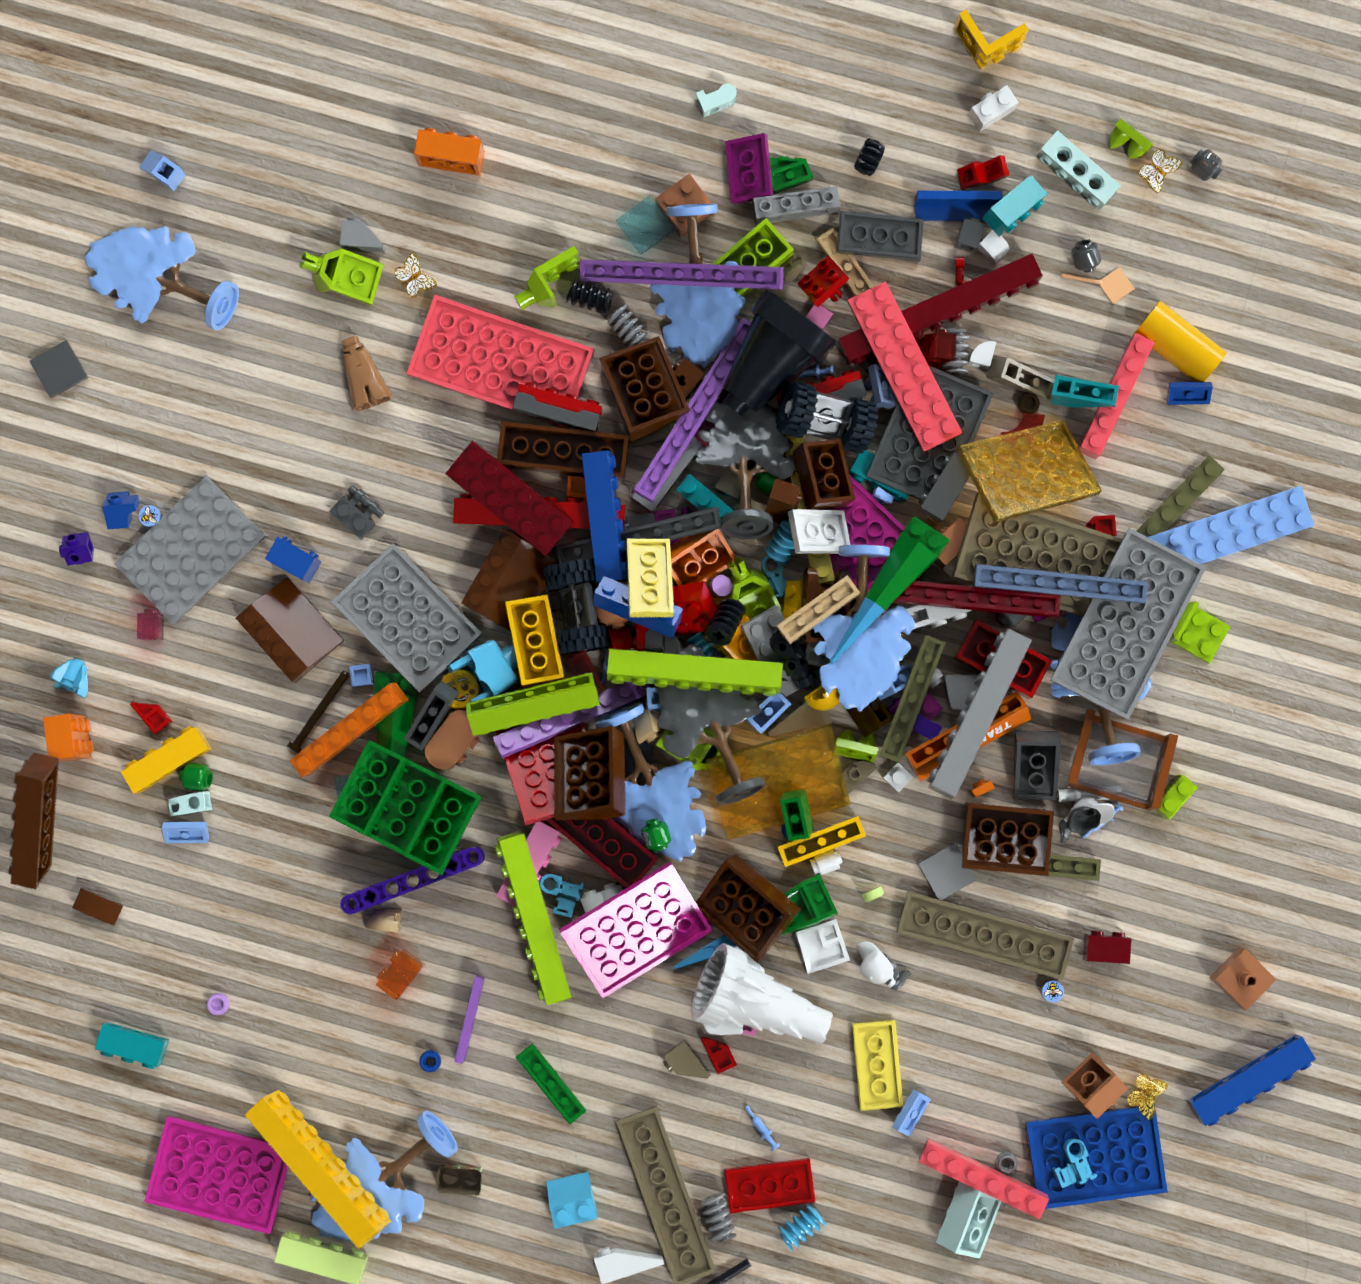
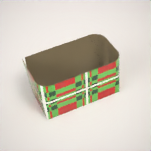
(454, 1188)

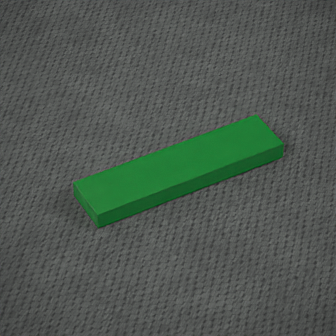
(551, 1083)

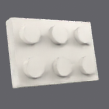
(818, 531)

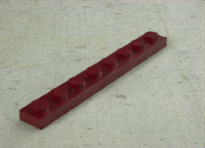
(981, 599)

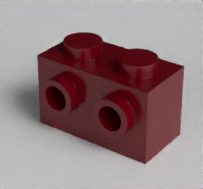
(1107, 948)

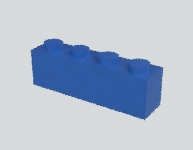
(614, 598)

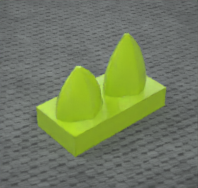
(1122, 133)
(863, 750)

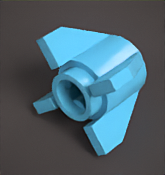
(71, 677)

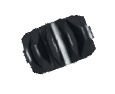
(869, 157)

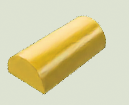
(1181, 343)
(534, 641)

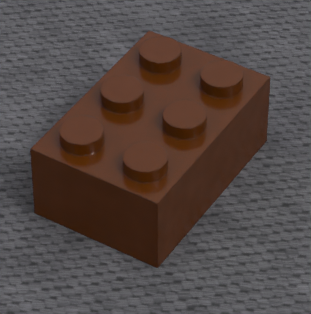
(823, 475)

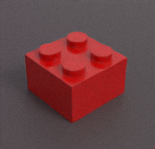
(697, 607)

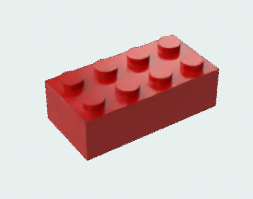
(979, 644)

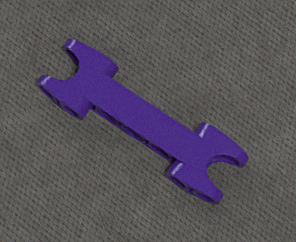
(381, 891)

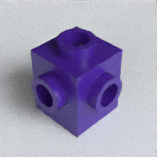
(77, 548)

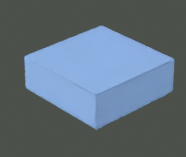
(361, 675)

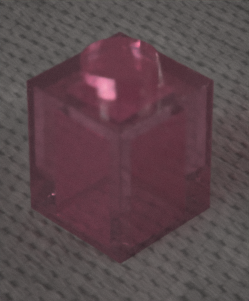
(150, 625)

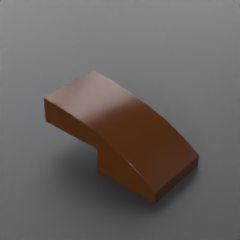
(97, 906)

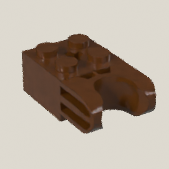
(811, 590)

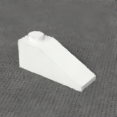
(621, 1263)

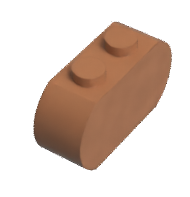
(451, 742)

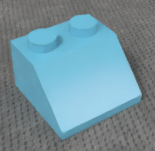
(571, 1200)

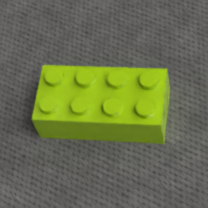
(758, 248)

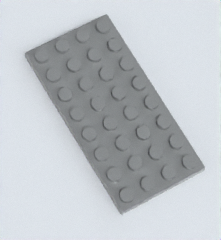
(1121, 640)

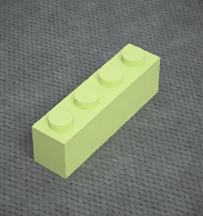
(321, 1258)

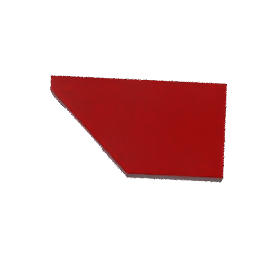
(1103, 524)
(152, 715)
(719, 1054)

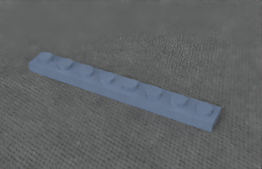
(1060, 583)

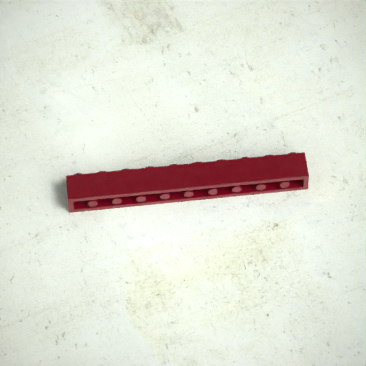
(954, 303)

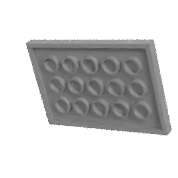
(190, 550)
(406, 618)

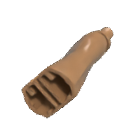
(363, 378)

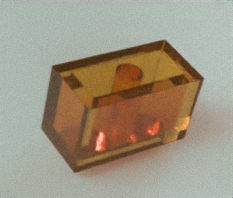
(399, 974)

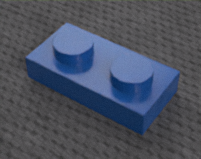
(1189, 393)

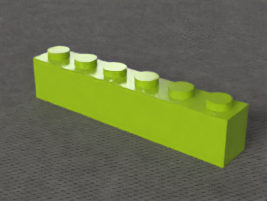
(532, 704)

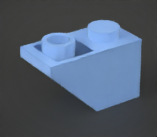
(163, 170)

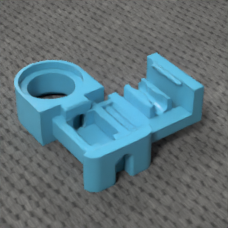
(776, 577)
(567, 891)
(1075, 1169)

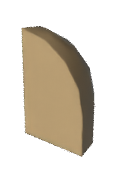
(385, 920)

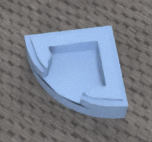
(882, 496)

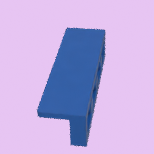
(954, 204)

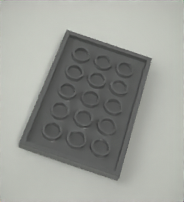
(899, 458)

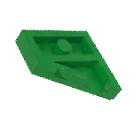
(789, 173)

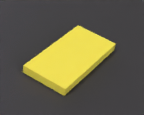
(649, 578)
(877, 1065)

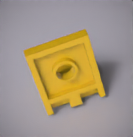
(979, 48)

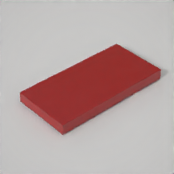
(769, 1185)

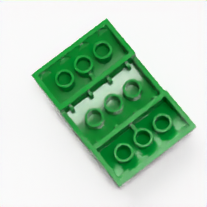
(405, 807)

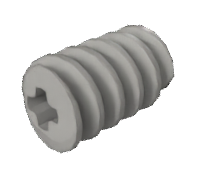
(626, 327)
(956, 366)
(718, 1218)

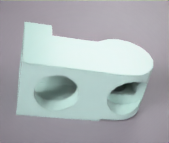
(716, 100)
(190, 803)

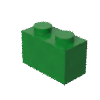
(796, 815)

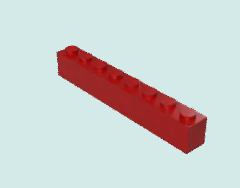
(470, 511)

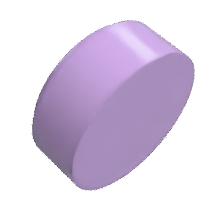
(720, 586)
(218, 1004)

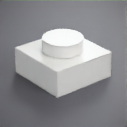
(898, 777)

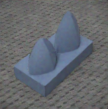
(882, 392)

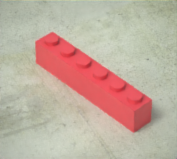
(1125, 377)
(984, 1178)

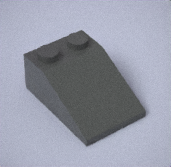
(1036, 765)

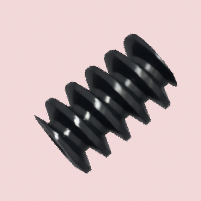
(589, 296)
(725, 622)

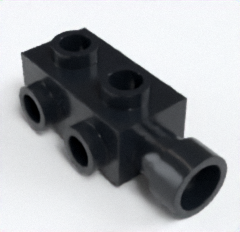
(792, 663)

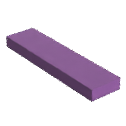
(469, 1019)

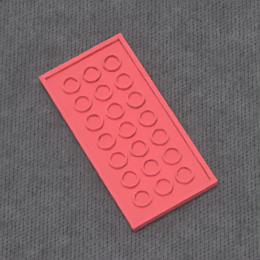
(493, 355)

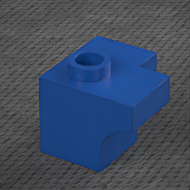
(118, 509)

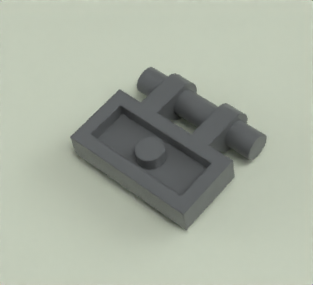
(352, 517)

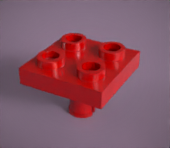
(823, 282)

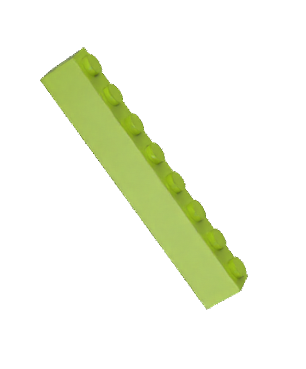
(694, 671)
(533, 917)

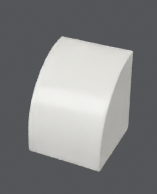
(993, 247)
(982, 355)

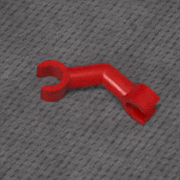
(959, 276)

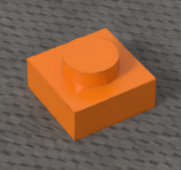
(981, 787)

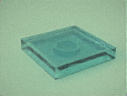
(645, 225)

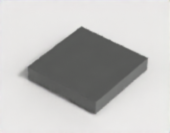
(59, 369)

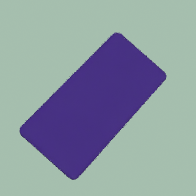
(926, 727)

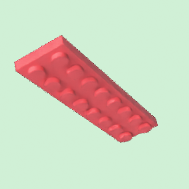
(904, 367)

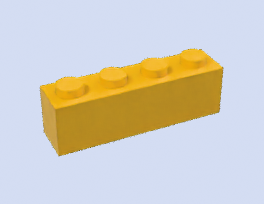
(165, 760)
(821, 841)

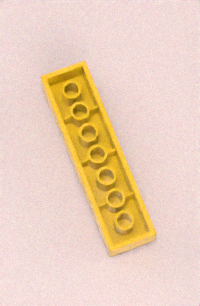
(318, 1168)

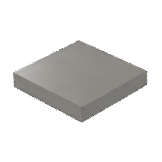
(945, 872)

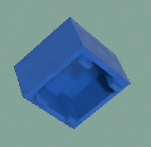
(293, 559)

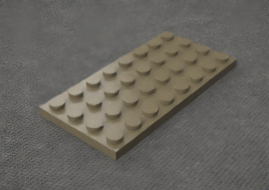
(1034, 543)

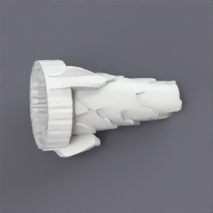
(739, 993)

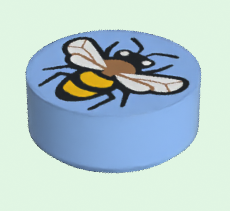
(149, 515)
(1052, 991)

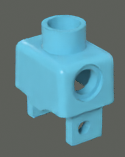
(491, 667)

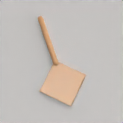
(1114, 285)

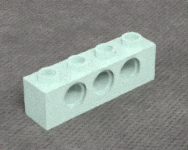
(1077, 159)

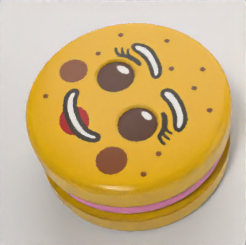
(465, 684)

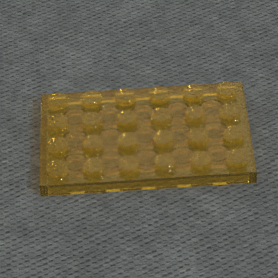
(1029, 470)
(787, 764)

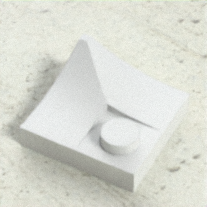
(822, 946)

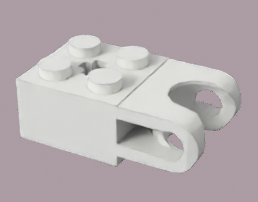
(935, 616)

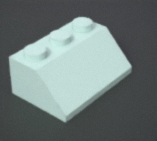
(968, 1221)

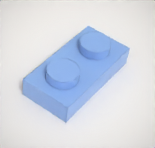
(185, 832)
(911, 1112)

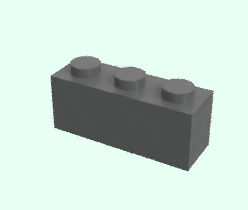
(944, 488)
(431, 715)

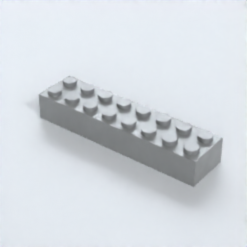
(981, 710)

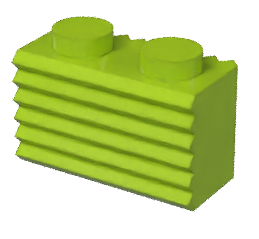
(1175, 796)

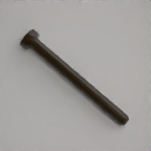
(295, 746)

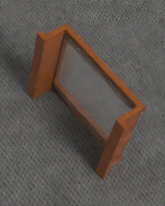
(1132, 782)

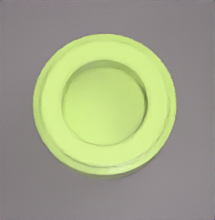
(873, 894)

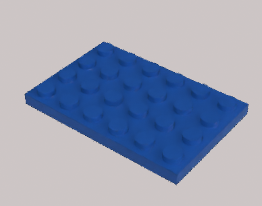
(1121, 1151)

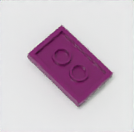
(749, 168)

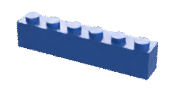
(604, 515)
(1251, 1080)

